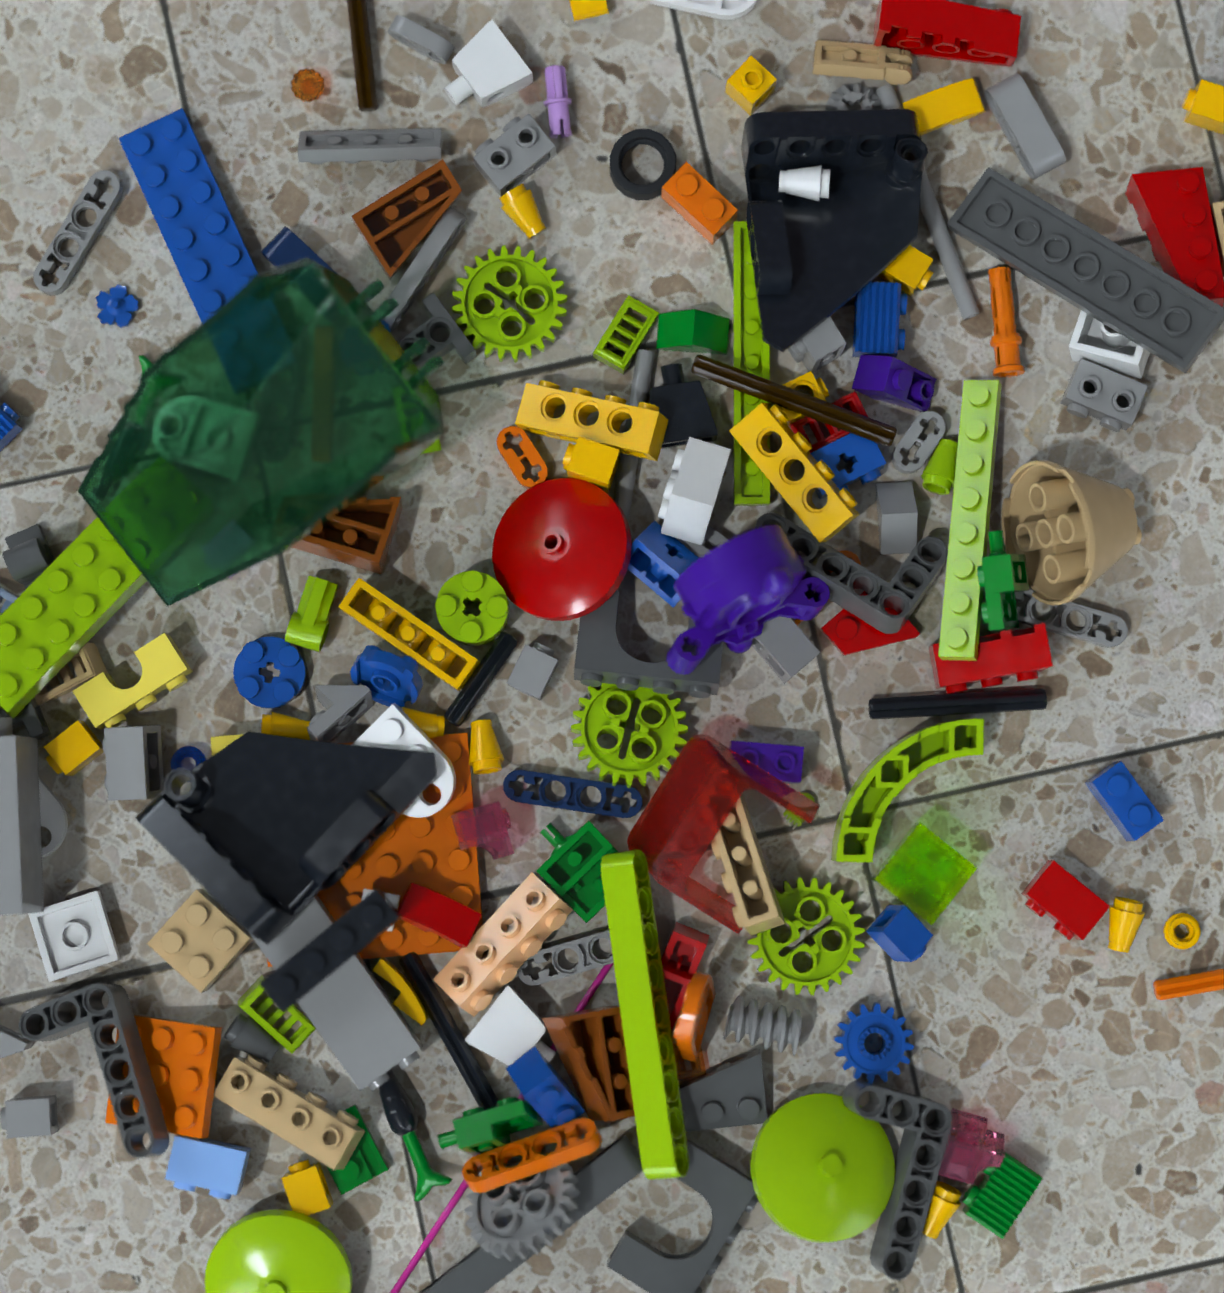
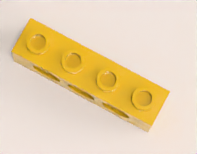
(753, 434)
(641, 440)
(409, 634)

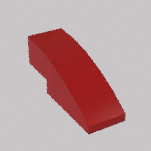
(680, 964)

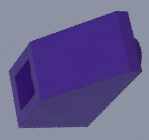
(894, 382)

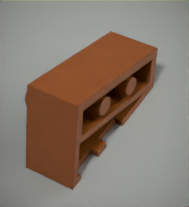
(406, 216)
(357, 534)
(595, 1060)

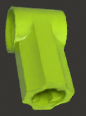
(310, 622)

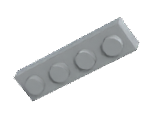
(370, 145)

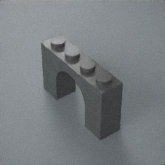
(603, 660)
(728, 1196)

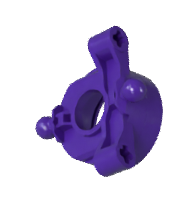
(739, 590)

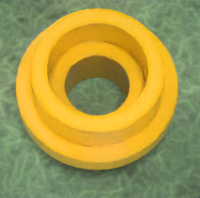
(1189, 939)

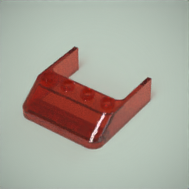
(691, 810)

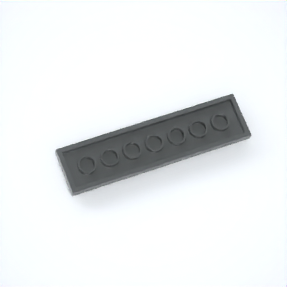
(1087, 270)

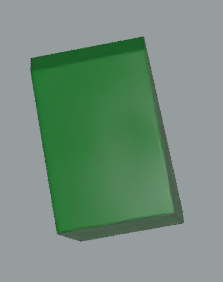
(692, 332)

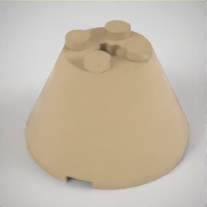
(1066, 528)

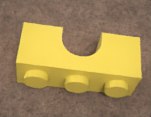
(161, 669)

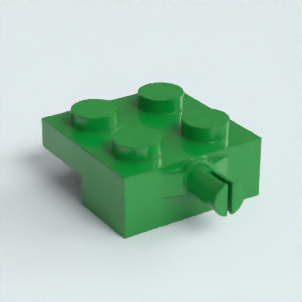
(1002, 577)
(576, 868)
(489, 1129)

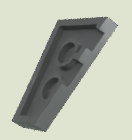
(726, 1097)

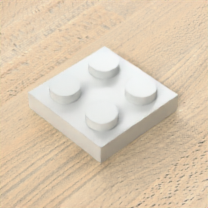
(74, 936)

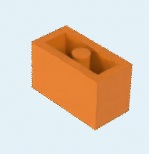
(699, 203)

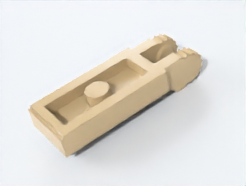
(862, 61)

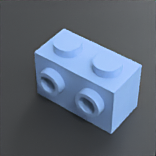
(207, 1165)

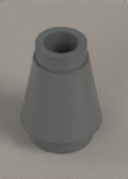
(251, 1038)

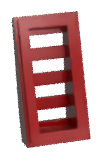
(855, 405)

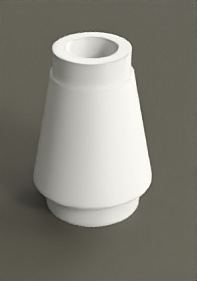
(806, 182)

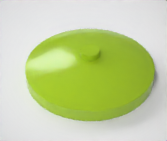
(822, 1169)
(278, 1255)

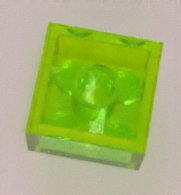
(924, 873)

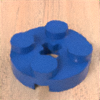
(256, 656)
(387, 676)

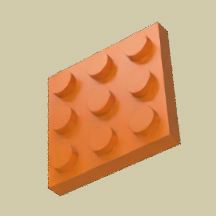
(183, 1072)

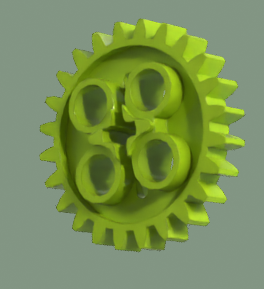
(530, 280)
(660, 737)
(825, 963)

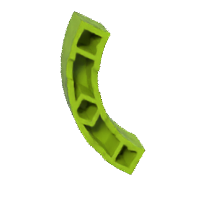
(889, 774)

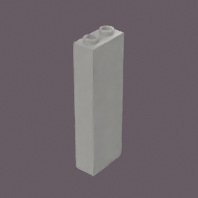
(348, 1006)

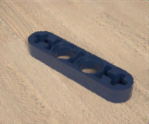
(572, 796)

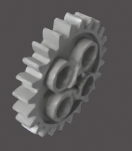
(523, 1211)

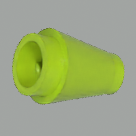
(940, 471)

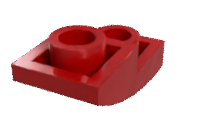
(438, 915)

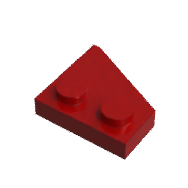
(854, 635)

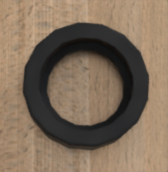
(632, 139)

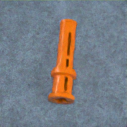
(1005, 339)

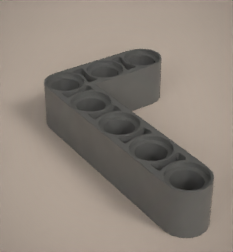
(854, 576)
(111, 1058)
(907, 1169)

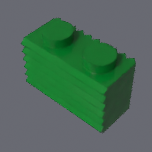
(1001, 1195)

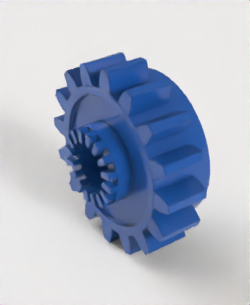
(892, 1047)

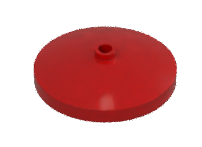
(588, 556)

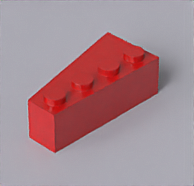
(948, 31)
(1180, 227)

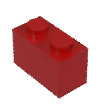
(1064, 900)

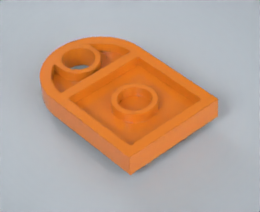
(695, 1015)

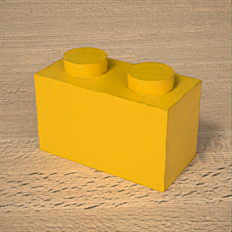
(592, 462)

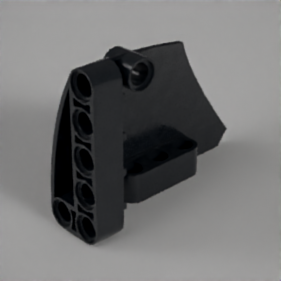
(825, 251)
(281, 819)

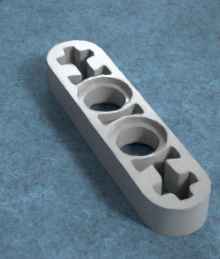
(83, 235)
(424, 264)
(1057, 621)
(586, 961)

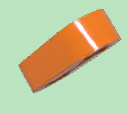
(529, 453)

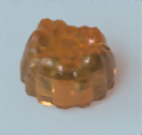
(307, 85)

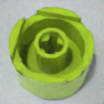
(472, 587)

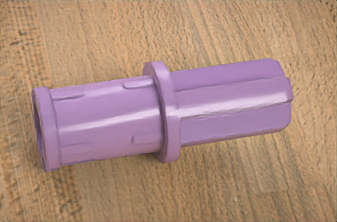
(557, 101)

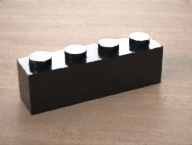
(330, 950)

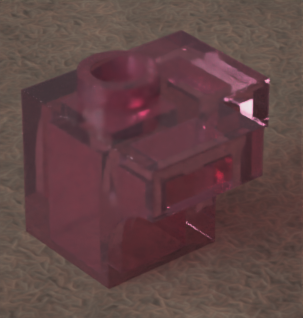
(484, 828)
(970, 1147)

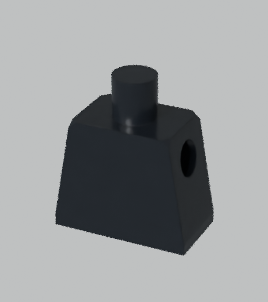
(684, 407)

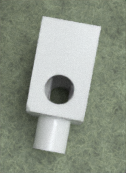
(488, 69)
(509, 1029)

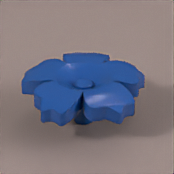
(116, 306)

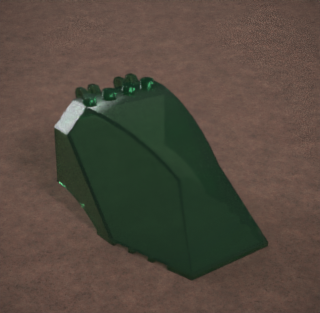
(260, 428)

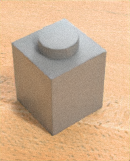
(533, 670)
(29, 1116)

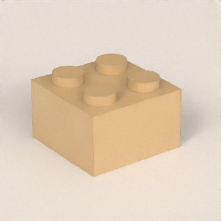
(200, 940)

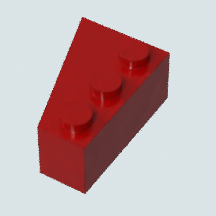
(999, 656)

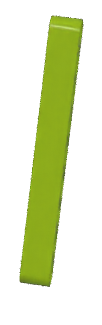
(644, 1015)

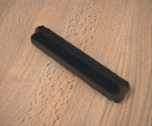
(480, 679)

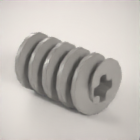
(764, 1024)

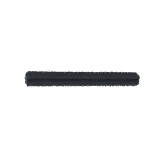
(957, 704)
(448, 1031)

